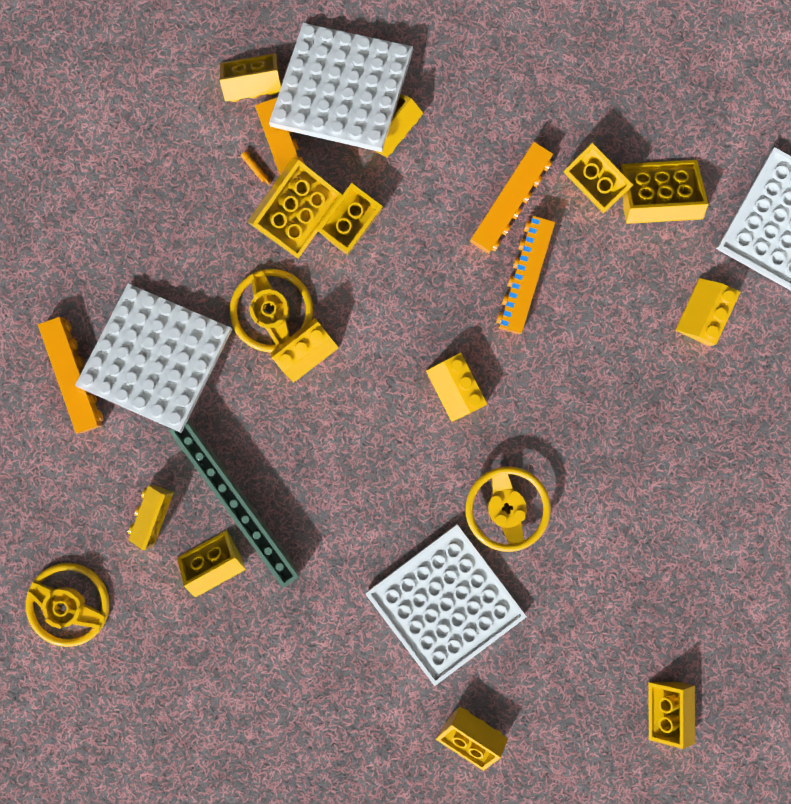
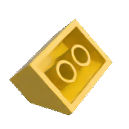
(250, 77)
(404, 118)
(597, 178)
(349, 219)
(707, 311)
(303, 350)
(456, 387)
(150, 516)
(210, 564)
(672, 713)
(472, 738)

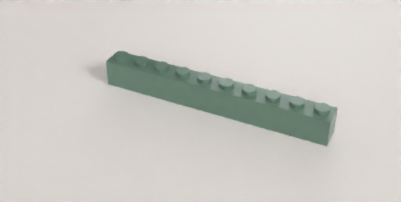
(236, 504)

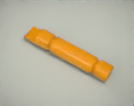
(255, 168)

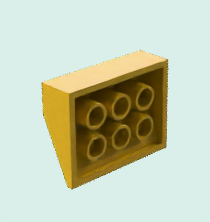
(664, 192)
(294, 208)

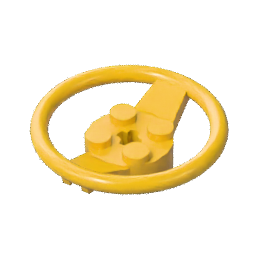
(263, 296)
(512, 521)
(76, 610)

